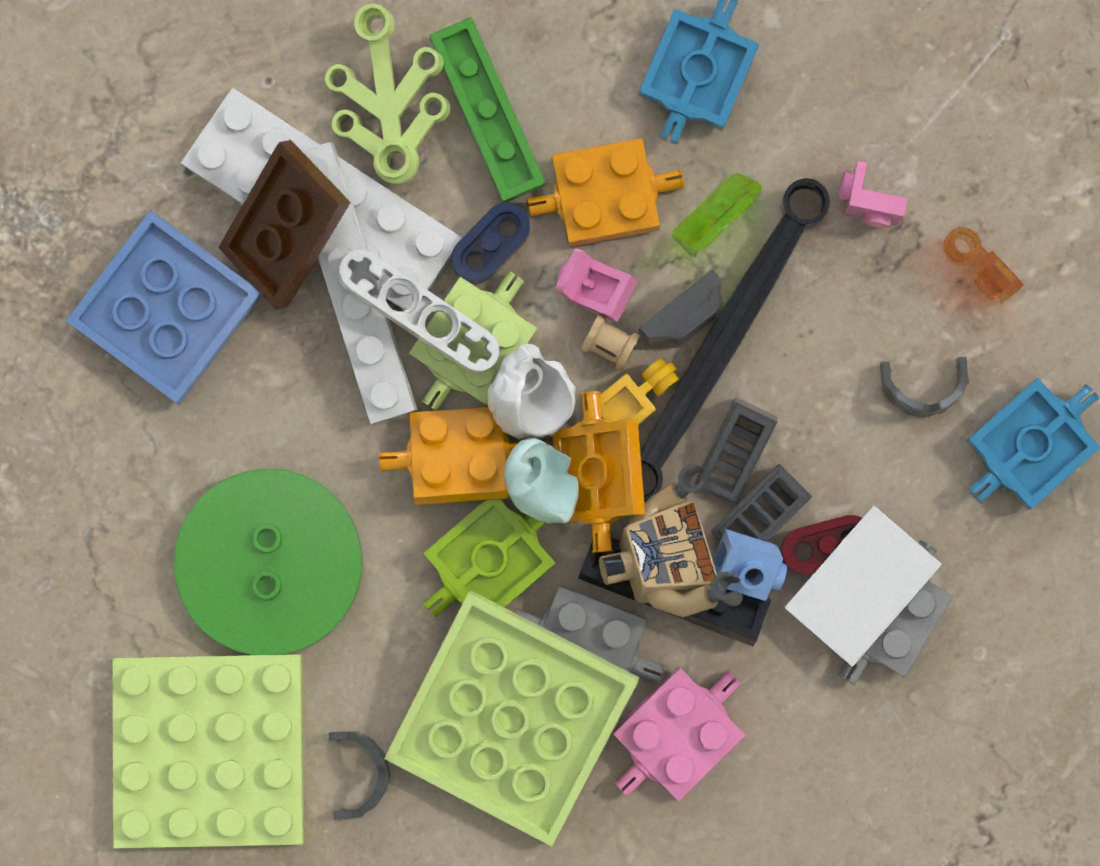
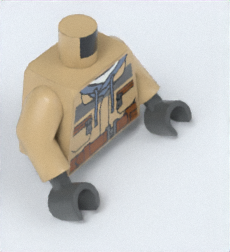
(669, 554)

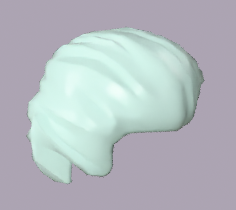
(541, 482)

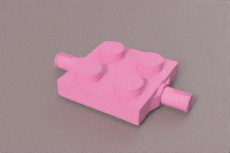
(678, 733)

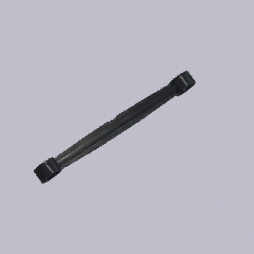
(728, 331)

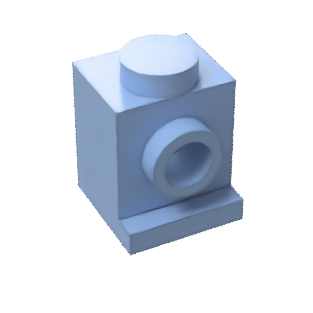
(740, 554)

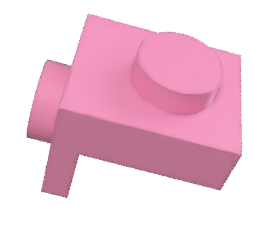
(875, 208)
(595, 285)

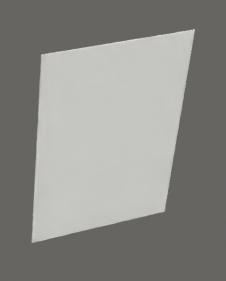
(863, 586)

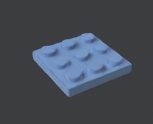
(164, 307)

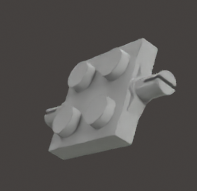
(598, 629)
(907, 632)

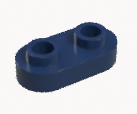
(490, 243)

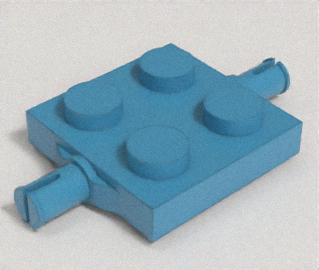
(698, 69)
(1033, 443)

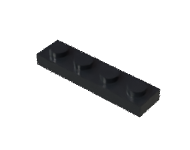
(736, 622)

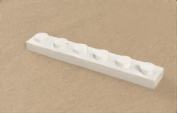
(363, 328)

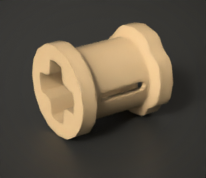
(610, 342)

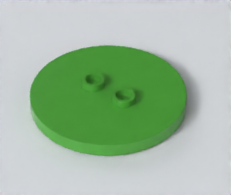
(268, 562)

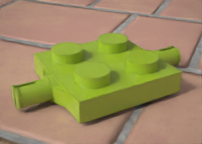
(489, 554)

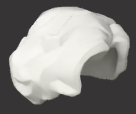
(531, 394)

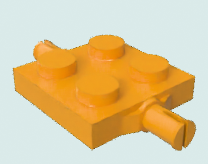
(605, 192)
(453, 456)
(607, 469)

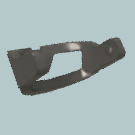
(918, 408)
(382, 766)

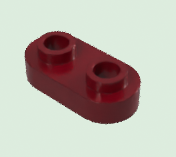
(821, 537)

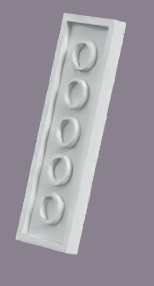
(238, 146)

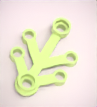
(388, 101)

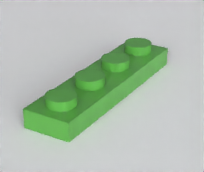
(487, 110)

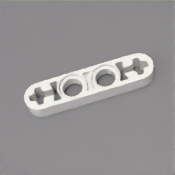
(422, 305)

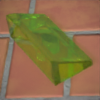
(716, 213)

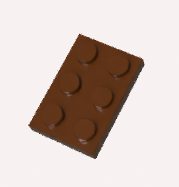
(284, 224)

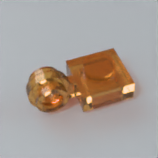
(991, 273)

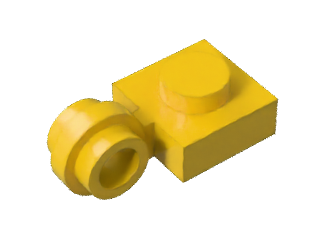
(628, 401)

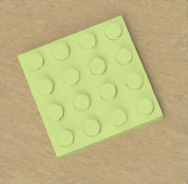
(511, 718)
(208, 751)

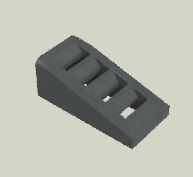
(753, 414)
(786, 512)

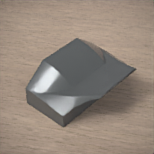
(684, 315)

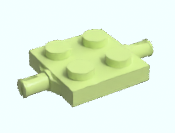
(489, 312)

